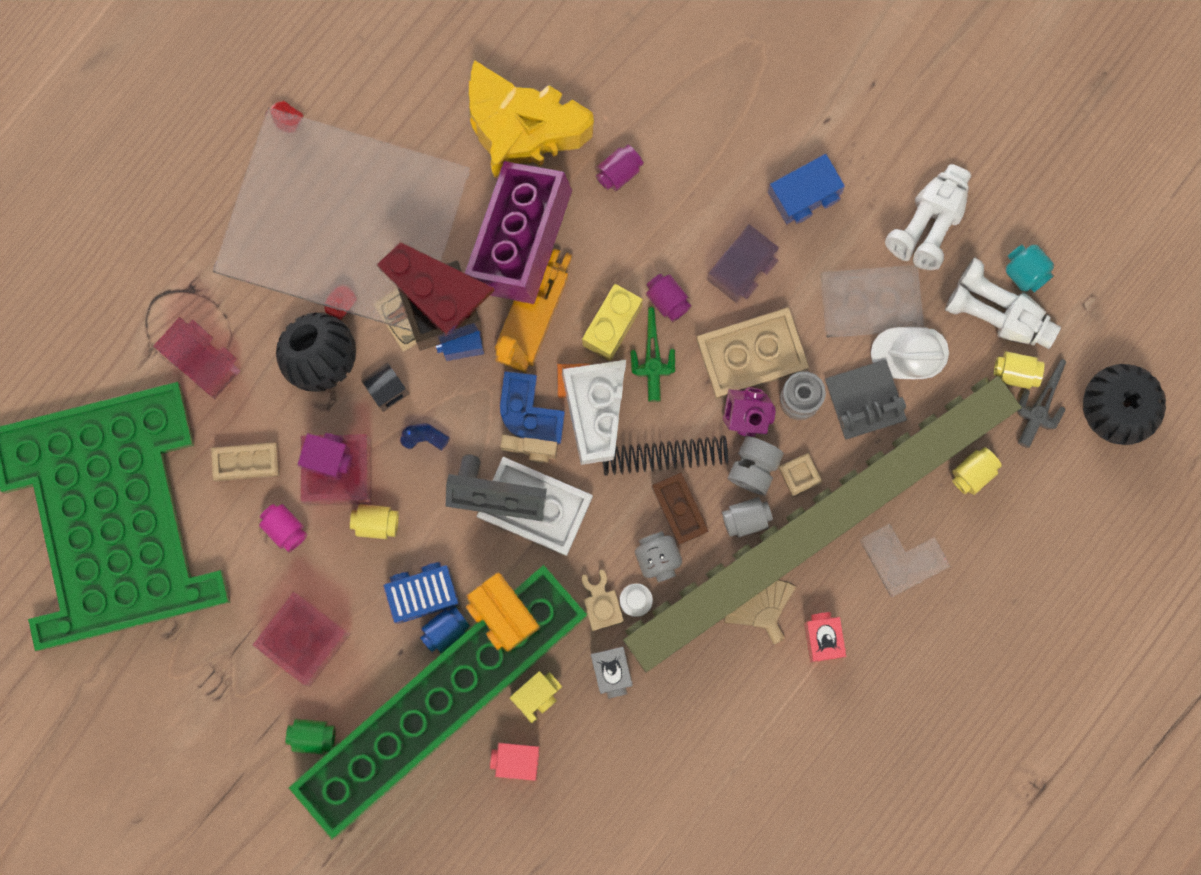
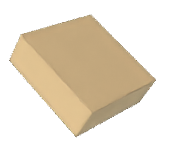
(800, 474)

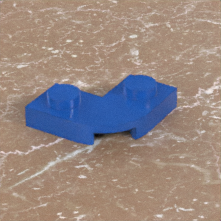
(521, 416)

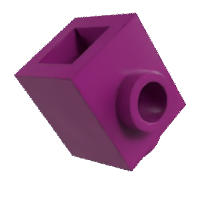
(325, 456)

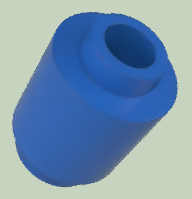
(444, 630)

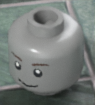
(658, 556)

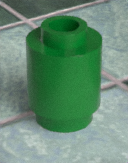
(310, 736)

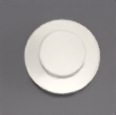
(636, 600)

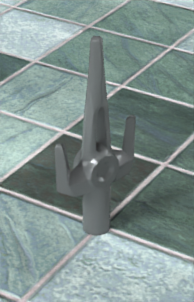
(1038, 414)

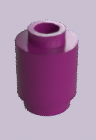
(619, 168)
(668, 297)

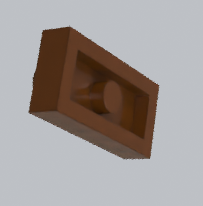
(679, 508)

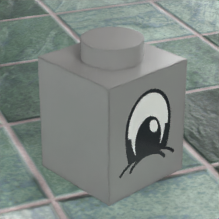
(612, 672)

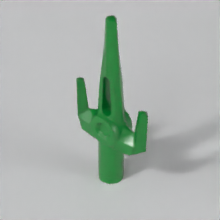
(653, 367)

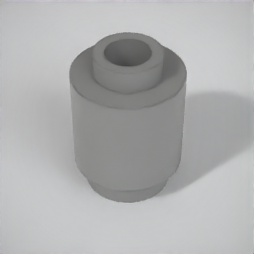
(747, 517)

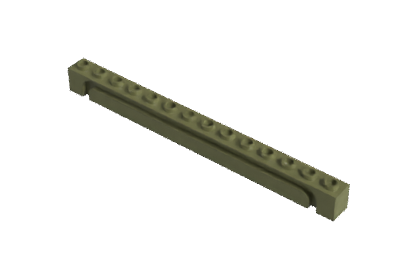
(821, 524)

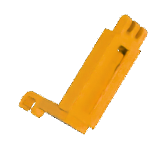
(529, 322)

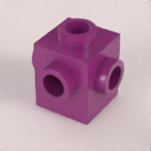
(748, 411)

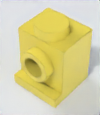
(536, 695)

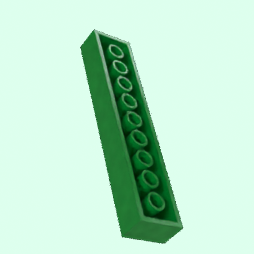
(431, 709)

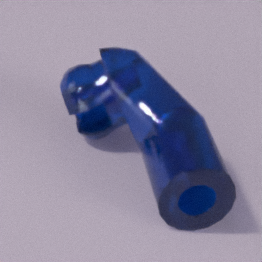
(423, 432)

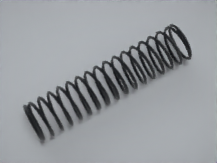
(674, 455)

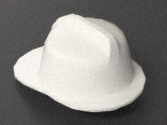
(911, 352)

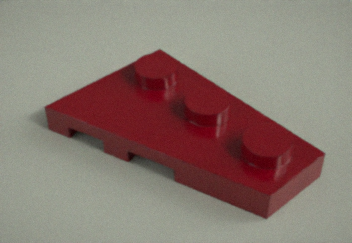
(434, 287)

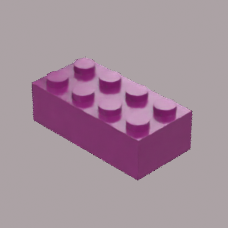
(519, 230)

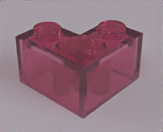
(192, 353)

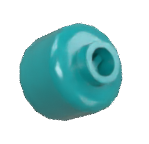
(1029, 267)

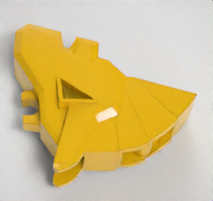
(522, 122)

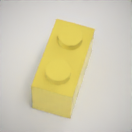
(612, 322)

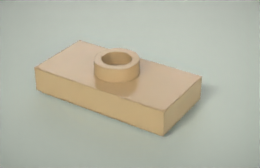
(245, 461)

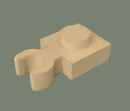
(539, 450)
(602, 606)

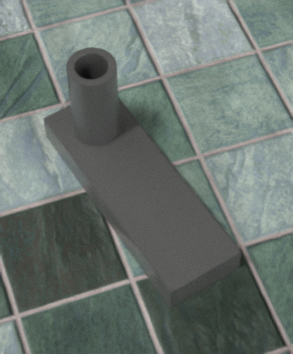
(490, 496)

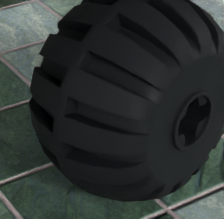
(316, 352)
(1105, 407)

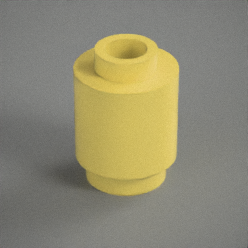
(1019, 370)
(976, 471)
(374, 521)

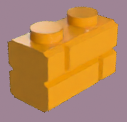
(502, 612)

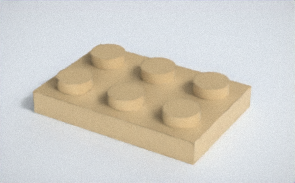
(752, 352)

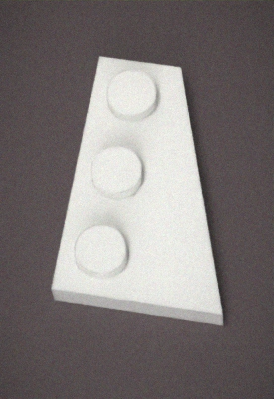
(594, 408)

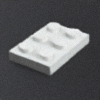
(563, 508)

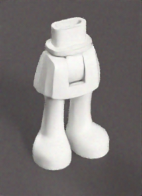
(942, 200)
(1021, 322)

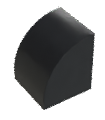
(385, 387)

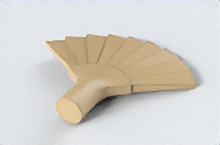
(764, 610)

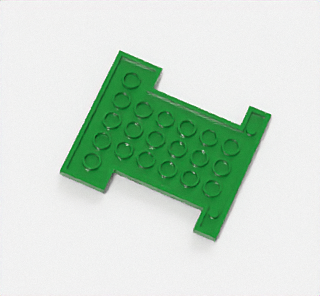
(108, 513)

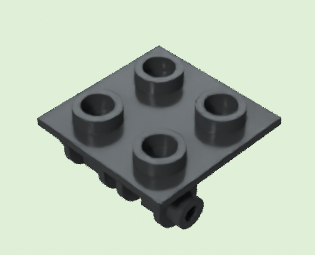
(866, 399)

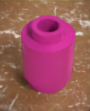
(282, 527)

